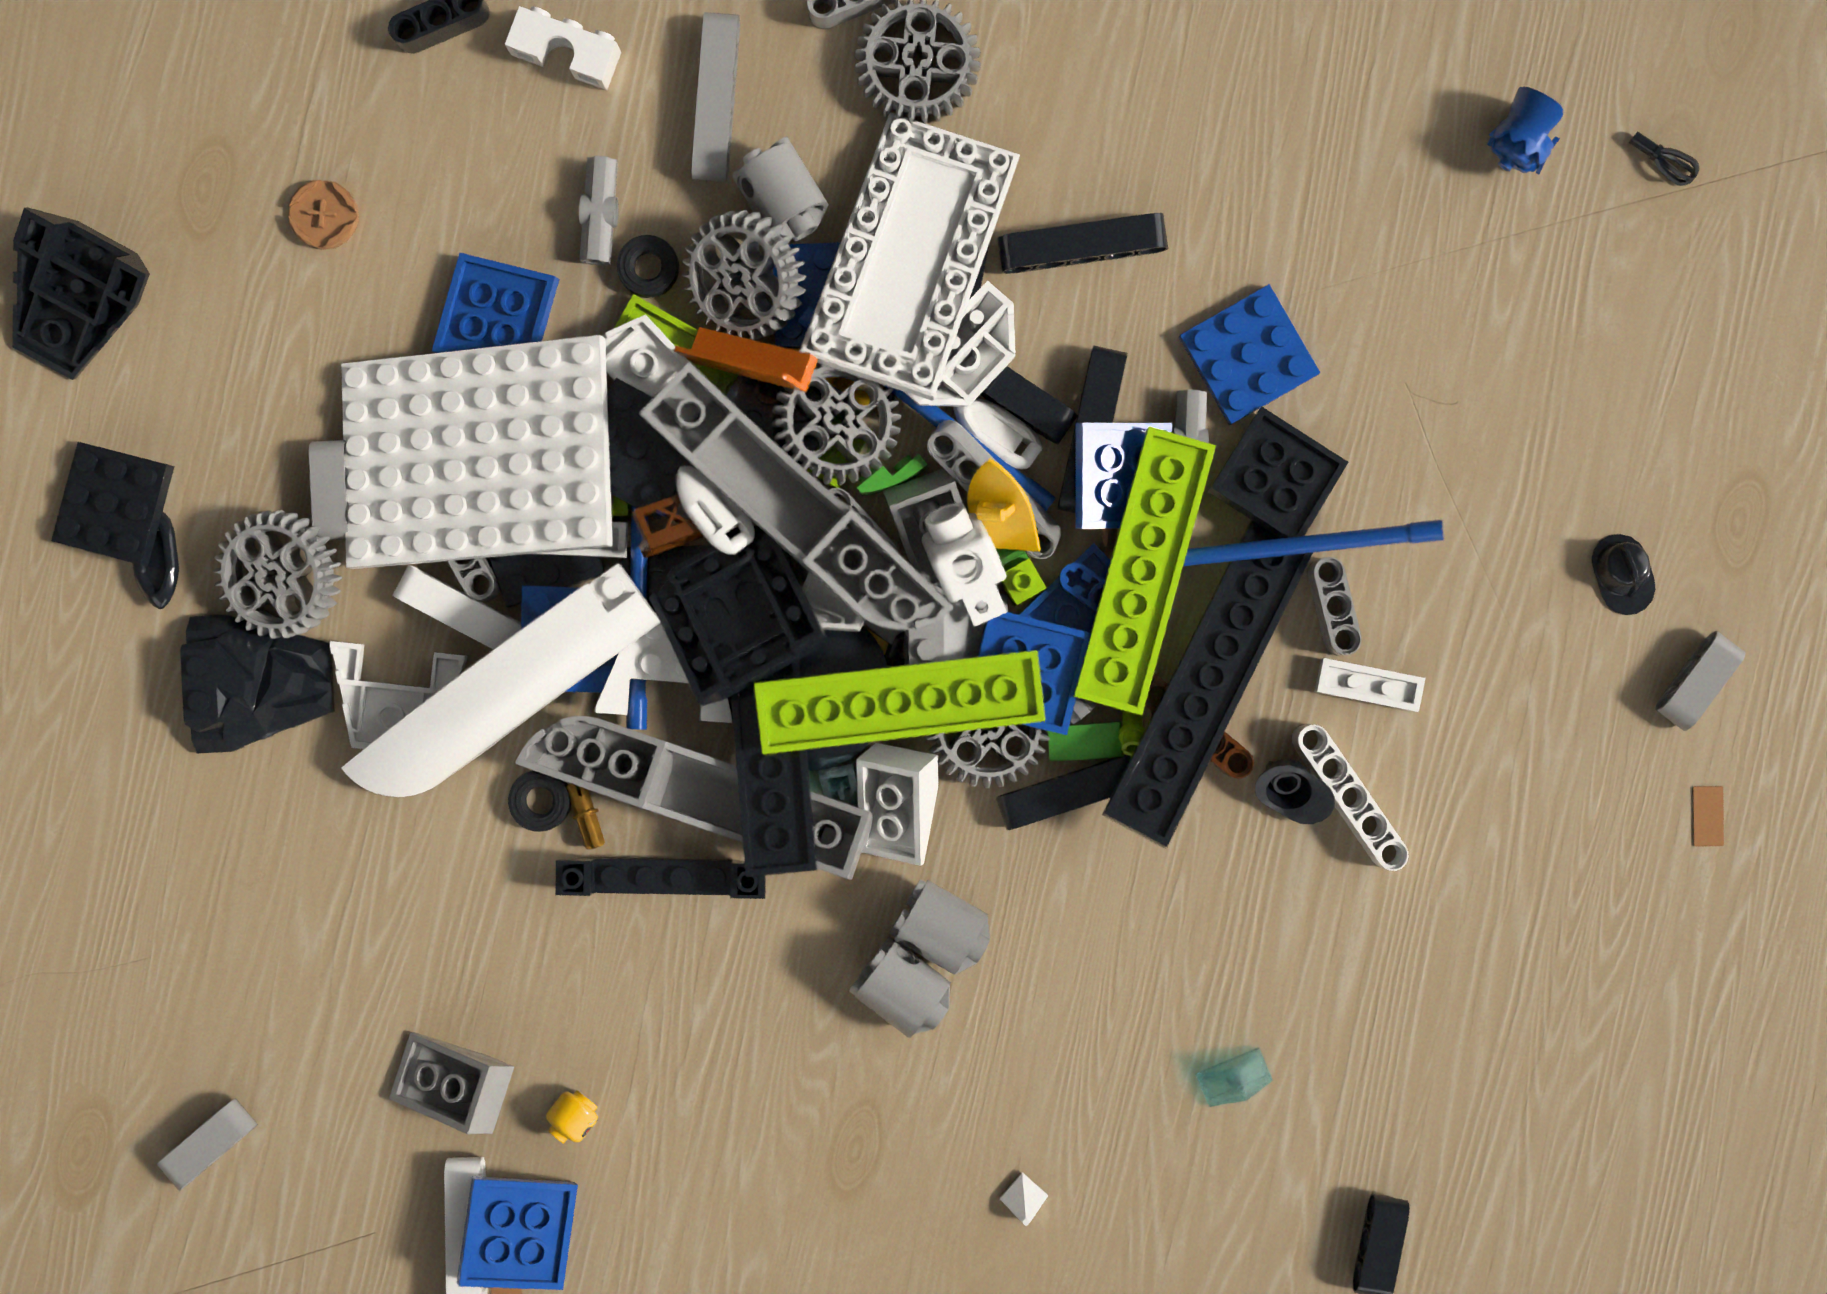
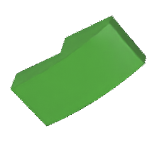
(882, 479)
(1086, 742)

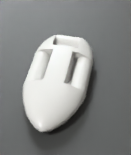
(1000, 432)
(713, 511)

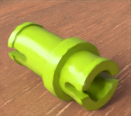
(1130, 732)

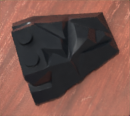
(248, 684)

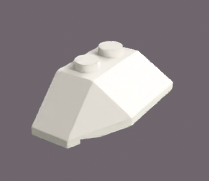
(979, 351)

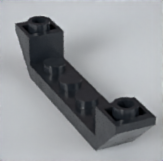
(657, 876)

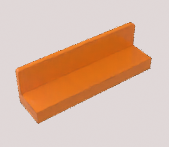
(751, 359)

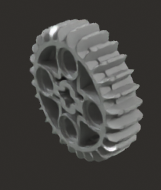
(909, 46)
(743, 275)
(842, 433)
(273, 560)
(976, 738)

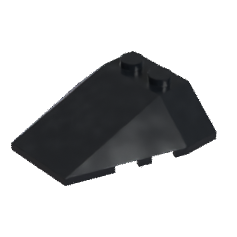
(70, 290)

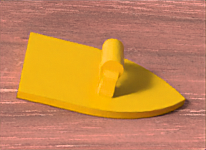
(1002, 508)

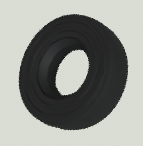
(647, 245)
(518, 801)

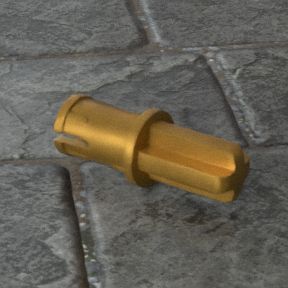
(586, 817)

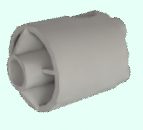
(782, 188)
(942, 928)
(903, 989)

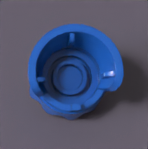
(1523, 136)

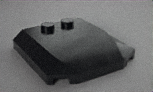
(736, 617)

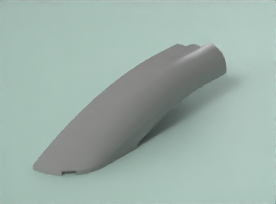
(792, 505)
(679, 784)

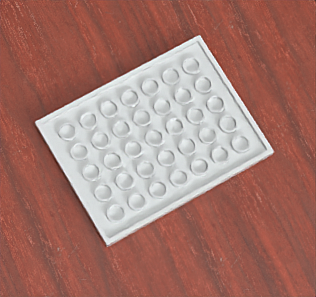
(477, 453)

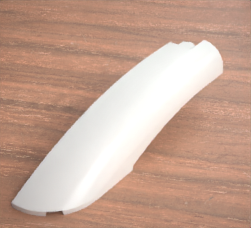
(505, 687)

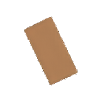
(1708, 815)

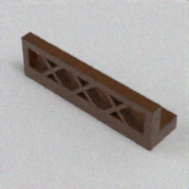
(669, 537)

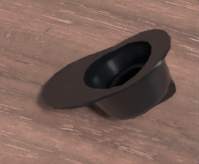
(1623, 574)
(1294, 792)

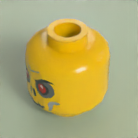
(571, 1117)

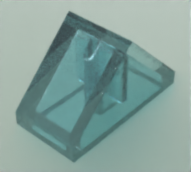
(840, 783)
(1235, 1079)

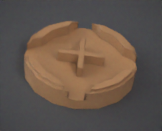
(323, 214)

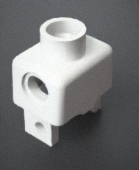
(964, 560)

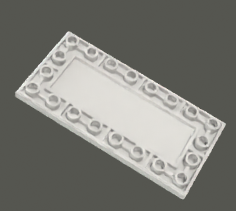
(910, 256)

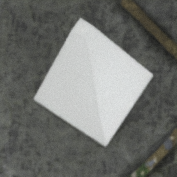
(1024, 1198)

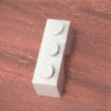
(536, 35)

